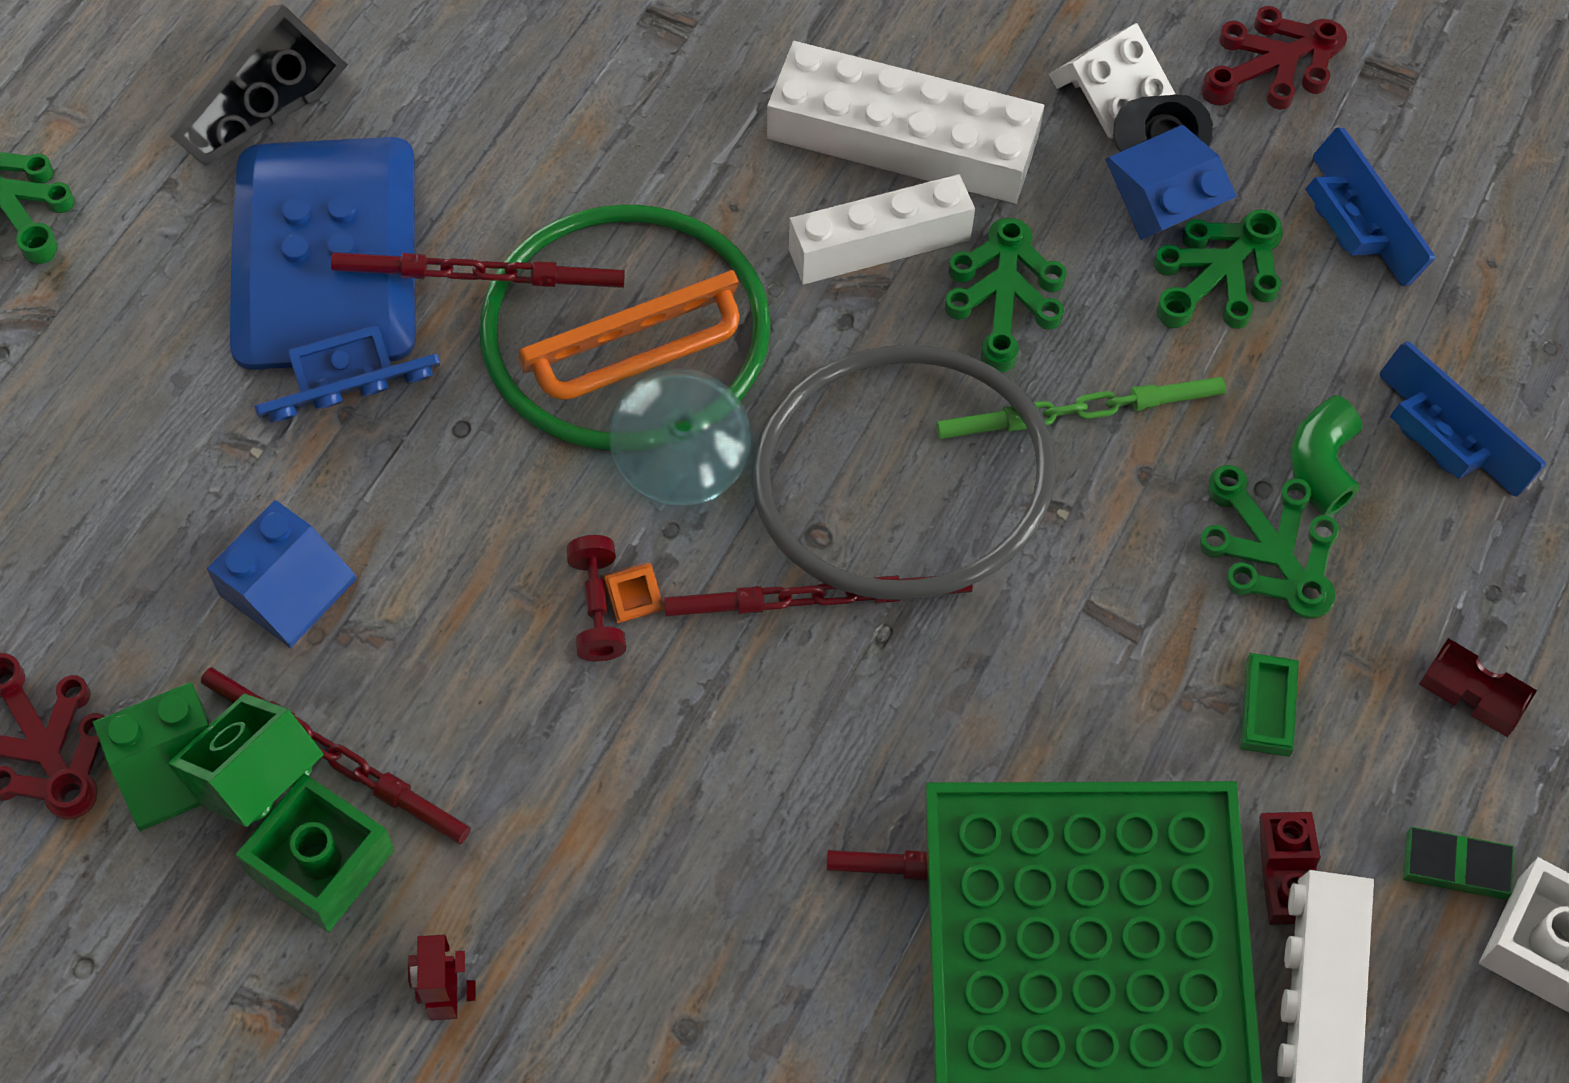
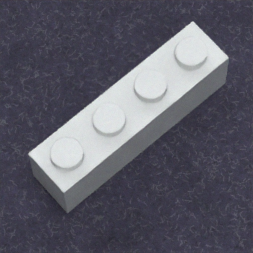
(881, 229)
(1327, 979)

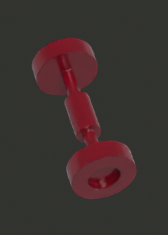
(602, 641)

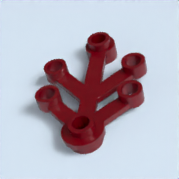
(1319, 38)
(45, 745)

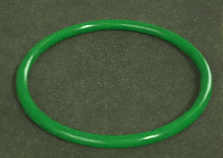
(614, 214)

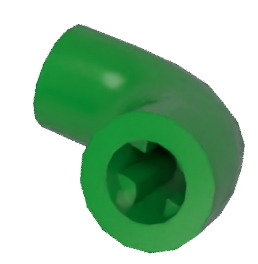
(1316, 452)

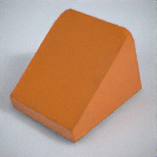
(633, 592)

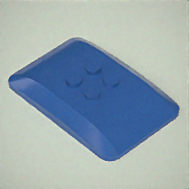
(289, 217)

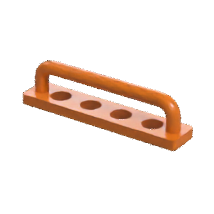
(626, 322)

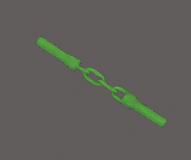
(1140, 399)

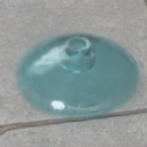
(672, 463)

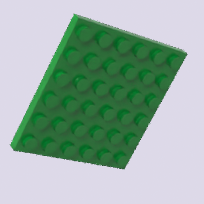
(1089, 933)

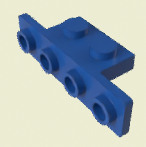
(1364, 209)
(340, 367)
(1454, 424)

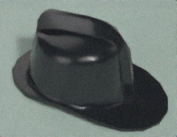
(1155, 115)

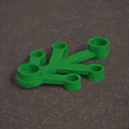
(32, 234)
(1221, 265)
(1006, 283)
(1273, 547)

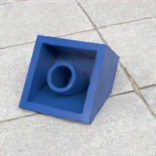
(1169, 180)
(281, 574)

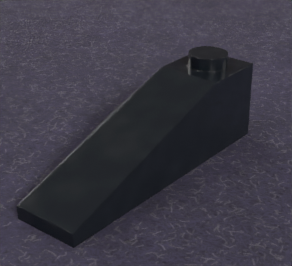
(259, 84)

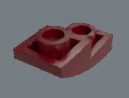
(1287, 853)

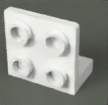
(1114, 74)

